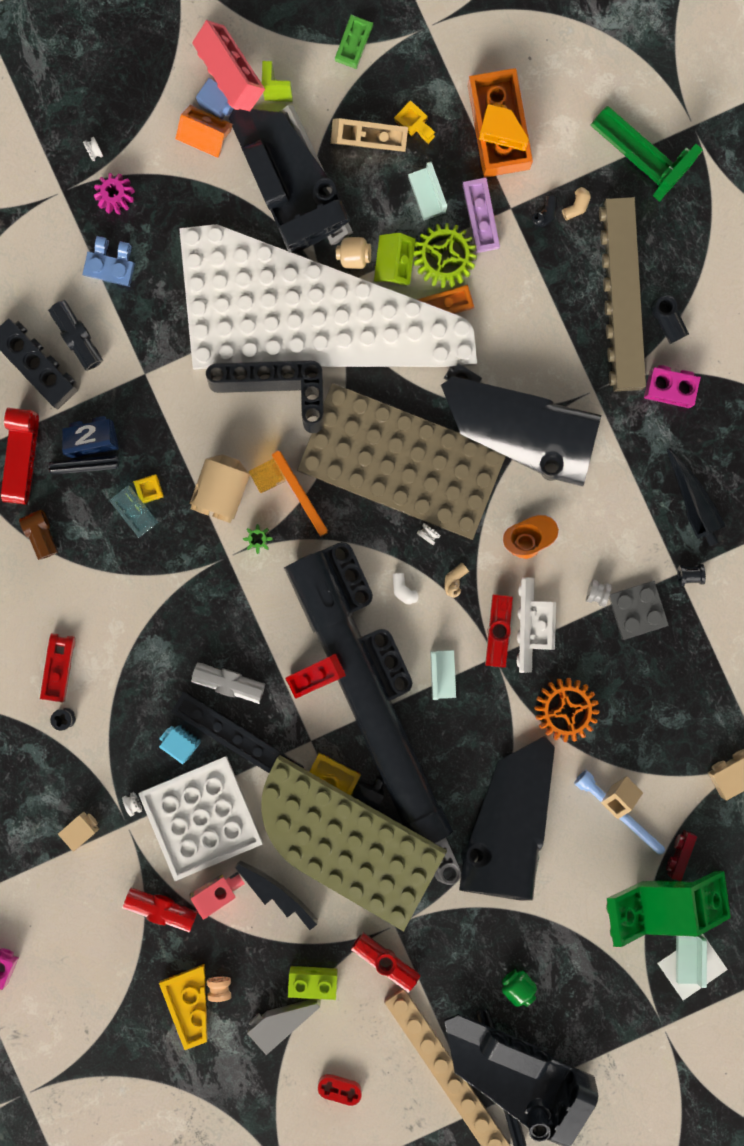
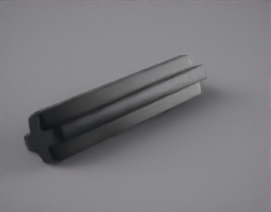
(83, 464)

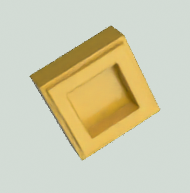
(148, 489)

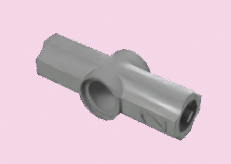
(228, 682)

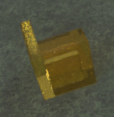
(267, 476)

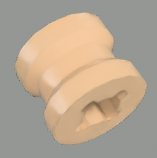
(219, 989)

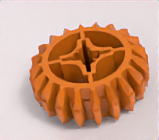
(555, 712)

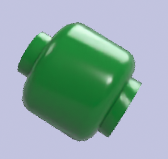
(519, 988)

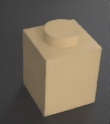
(622, 797)
(79, 831)

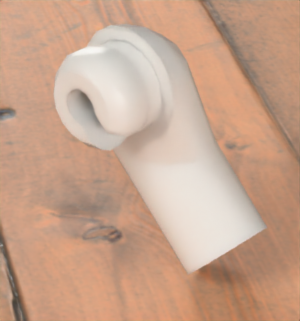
(403, 592)

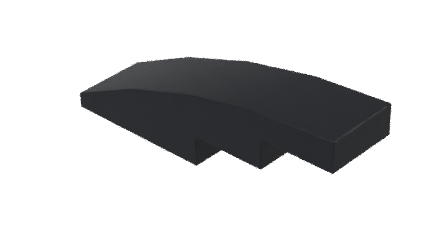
(268, 889)

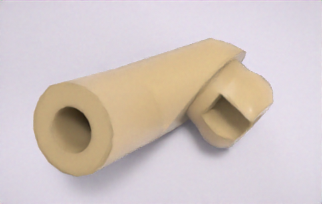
(452, 580)

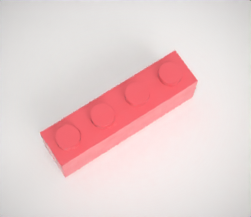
(228, 66)

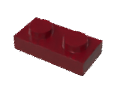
(684, 846)

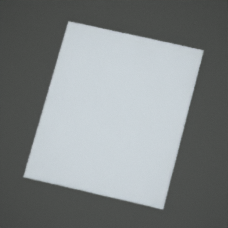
(714, 968)

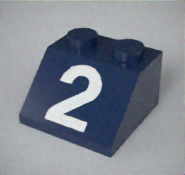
(89, 438)

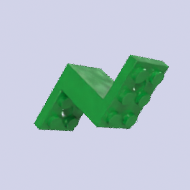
(668, 908)

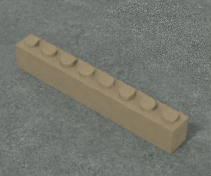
(623, 294)

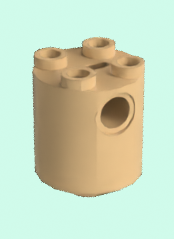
(220, 487)

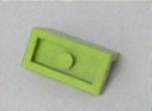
(275, 89)
(394, 258)

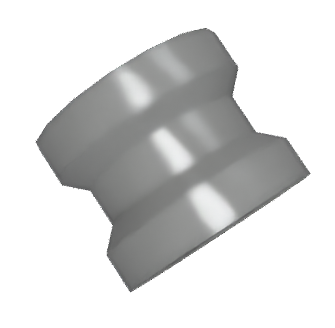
(598, 593)

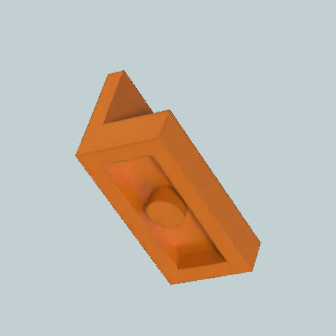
(202, 130)

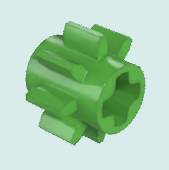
(250, 538)

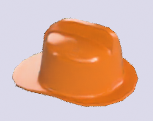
(530, 536)

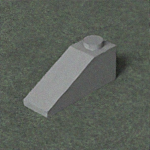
(278, 1023)

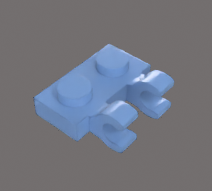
(107, 268)

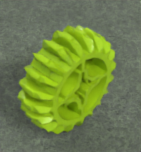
(435, 251)

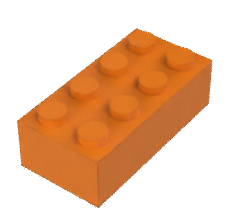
(504, 89)

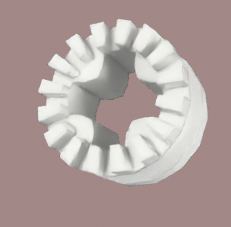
(94, 149)
(428, 534)
(131, 804)

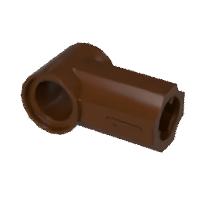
(37, 528)

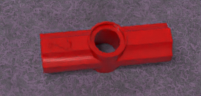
(497, 647)
(160, 909)
(398, 971)

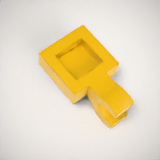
(415, 120)

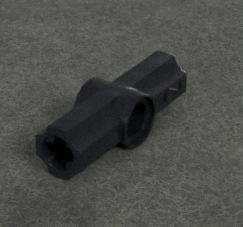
(75, 335)

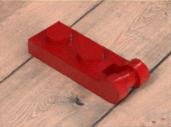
(57, 668)

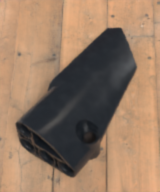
(523, 1080)

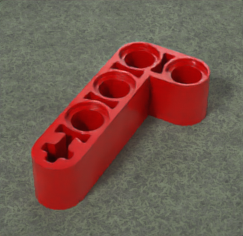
(20, 454)

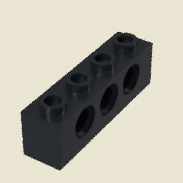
(55, 394)

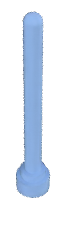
(586, 782)

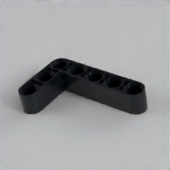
(275, 382)

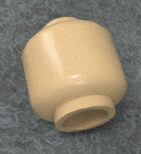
(354, 252)

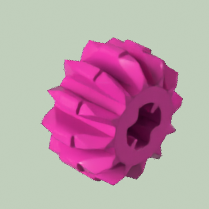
(118, 201)

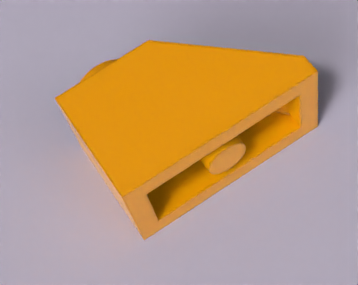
(503, 128)

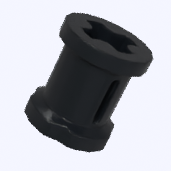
(691, 574)
(56, 721)

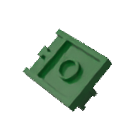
(643, 153)

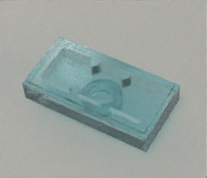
(133, 511)

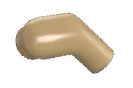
(580, 204)

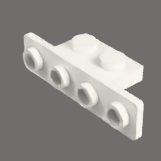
(536, 625)

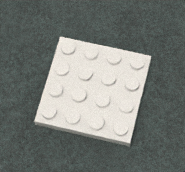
(200, 818)

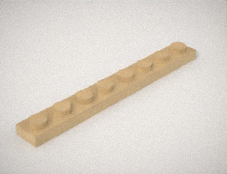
(441, 1066)

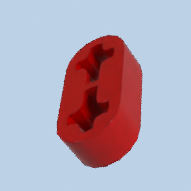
(338, 1095)

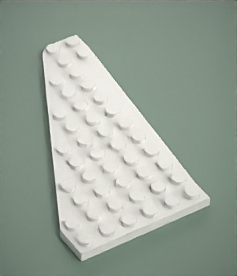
(278, 306)

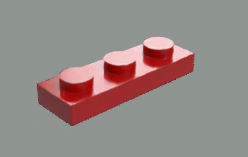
(315, 676)

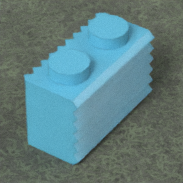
(179, 743)

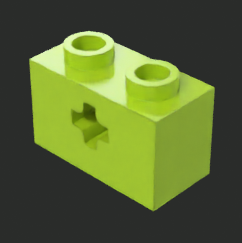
(312, 983)

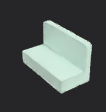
(428, 192)
(443, 674)
(691, 960)

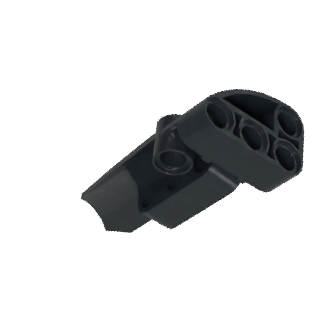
(288, 178)
(525, 427)
(511, 826)

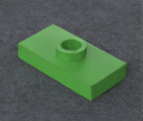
(353, 41)

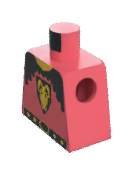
(208, 902)

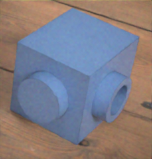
(213, 100)

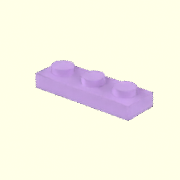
(481, 215)

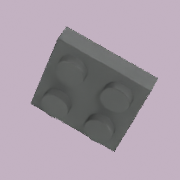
(638, 610)

